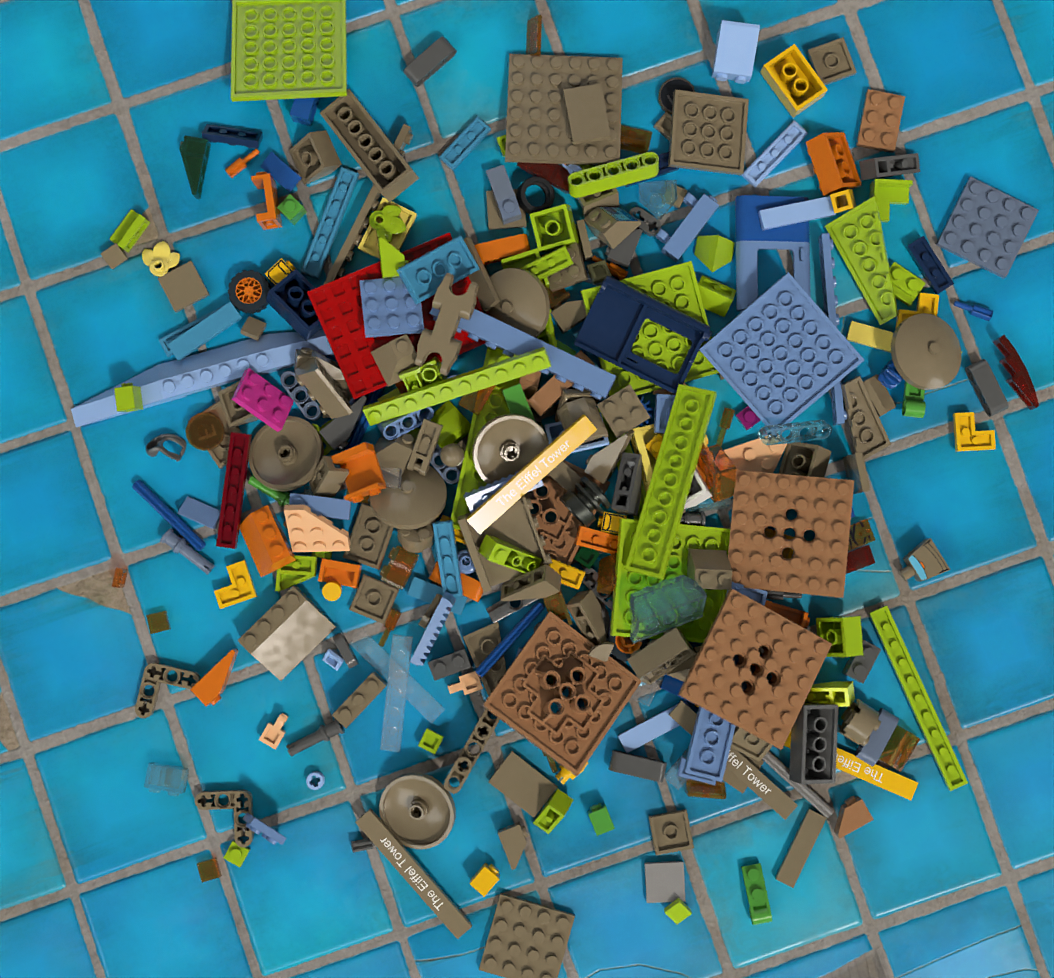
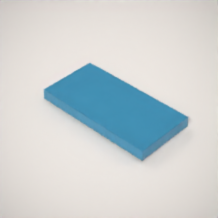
(428, 271)

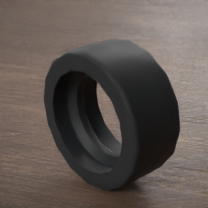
(544, 185)

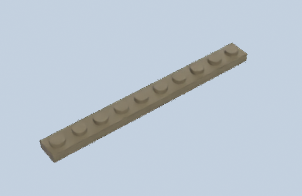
(362, 220)

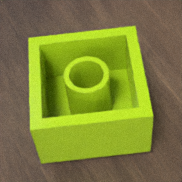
(554, 228)
(843, 633)

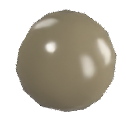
(452, 455)

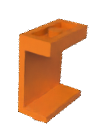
(364, 471)

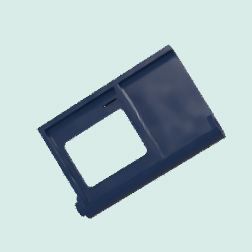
(616, 321)

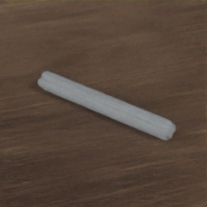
(803, 789)

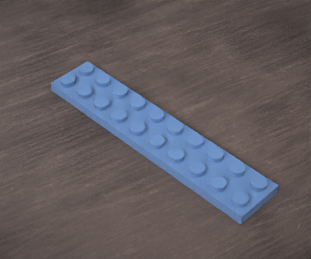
(712, 734)

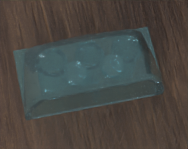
(665, 607)

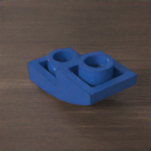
(280, 172)

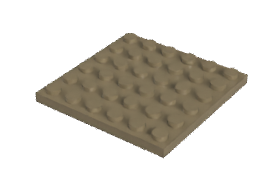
(538, 115)

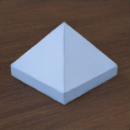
(333, 658)

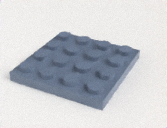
(987, 227)

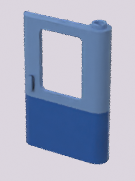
(751, 238)

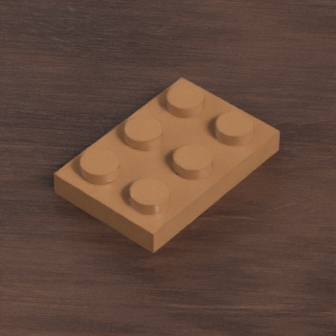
(880, 121)

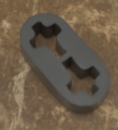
(647, 218)
(345, 650)

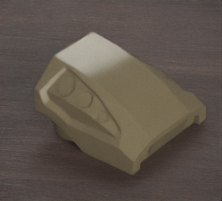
(575, 409)

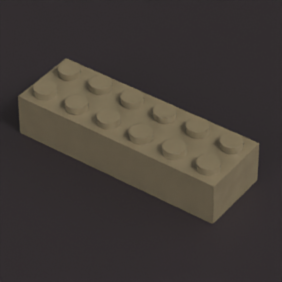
(369, 145)

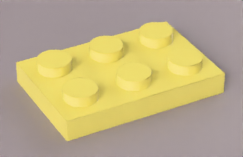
(369, 242)

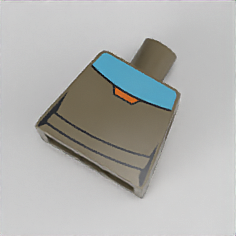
(924, 562)

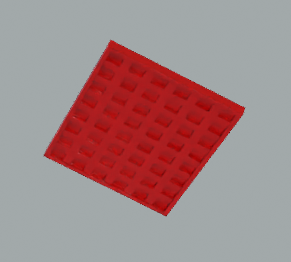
(341, 317)

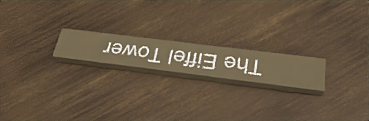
(742, 768)
(414, 873)

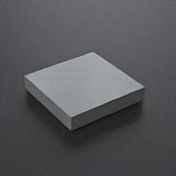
(664, 881)

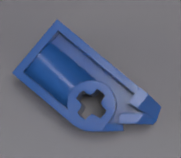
(304, 110)

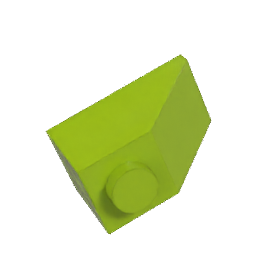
(390, 259)
(553, 811)

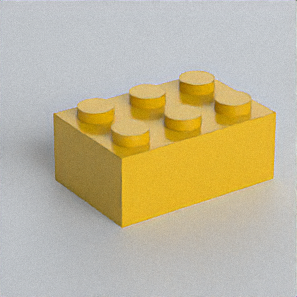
(793, 80)

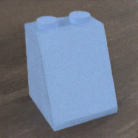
(735, 51)

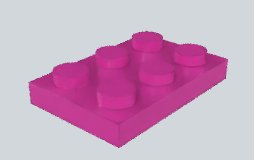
(263, 399)

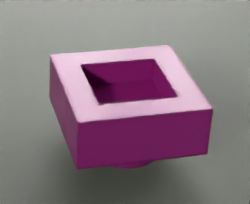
(747, 418)

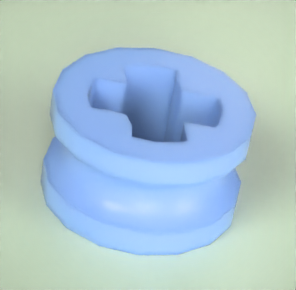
(320, 783)

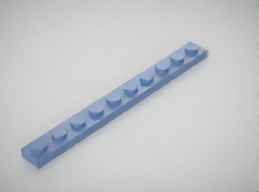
(830, 301)

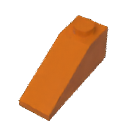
(214, 682)

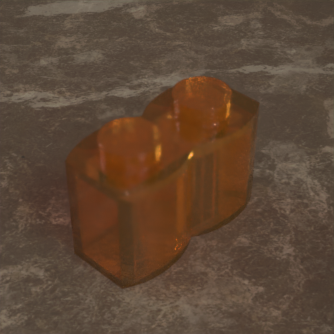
(399, 567)

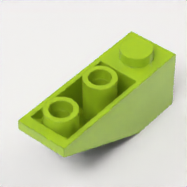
(508, 555)

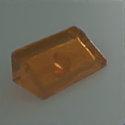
(533, 42)
(635, 139)
(607, 574)
(705, 790)

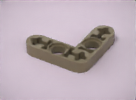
(156, 681)
(233, 803)

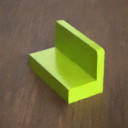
(129, 230)
(715, 296)

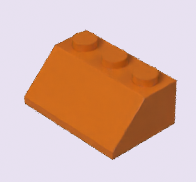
(833, 163)
(266, 540)

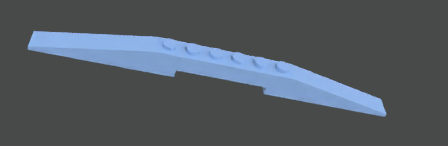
(205, 371)

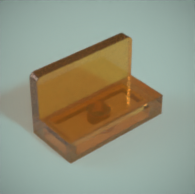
(475, 401)
(557, 605)
(899, 748)

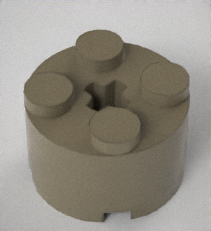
(416, 539)
(859, 722)

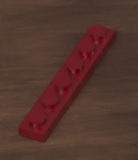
(233, 490)

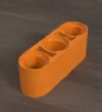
(502, 248)
(471, 587)

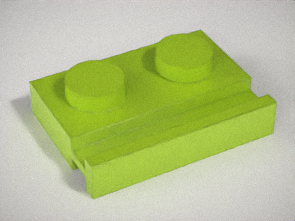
(905, 284)

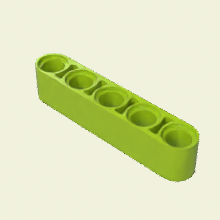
(613, 174)

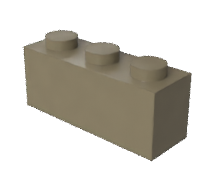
(360, 699)

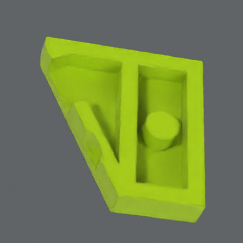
(296, 572)

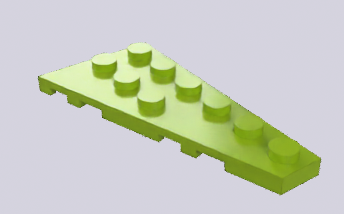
(863, 249)

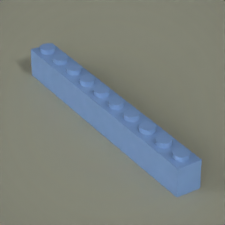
(516, 342)

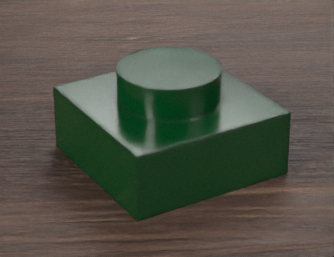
(586, 556)

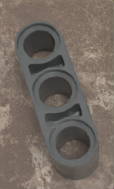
(430, 61)
(986, 387)
(637, 766)

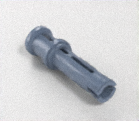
(180, 546)

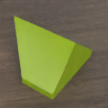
(714, 251)

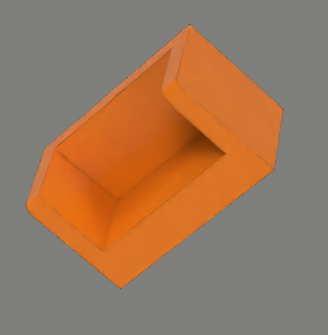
(341, 572)

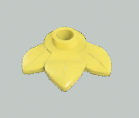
(160, 256)

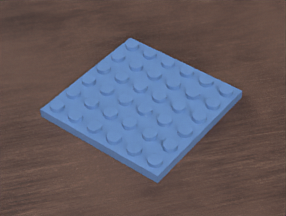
(781, 353)

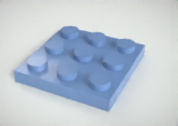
(389, 308)

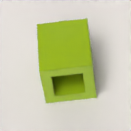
(128, 398)

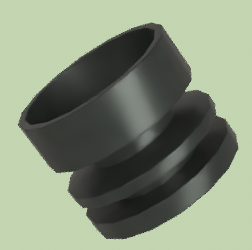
(585, 501)

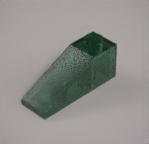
(195, 159)

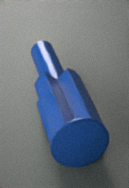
(975, 310)

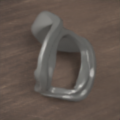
(157, 445)

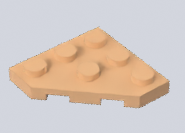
(756, 456)
(313, 532)

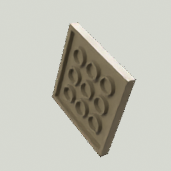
(708, 132)
(526, 939)

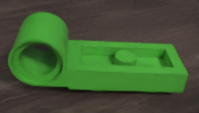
(913, 402)
(756, 894)

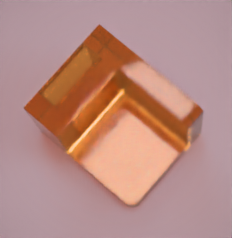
(557, 296)

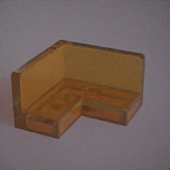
(719, 472)

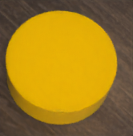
(332, 590)

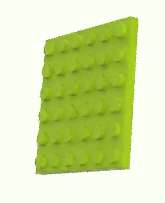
(288, 49)
(678, 289)
(630, 582)

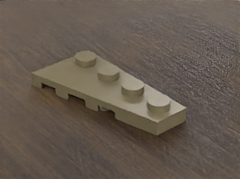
(864, 423)
(480, 645)

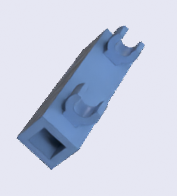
(690, 227)

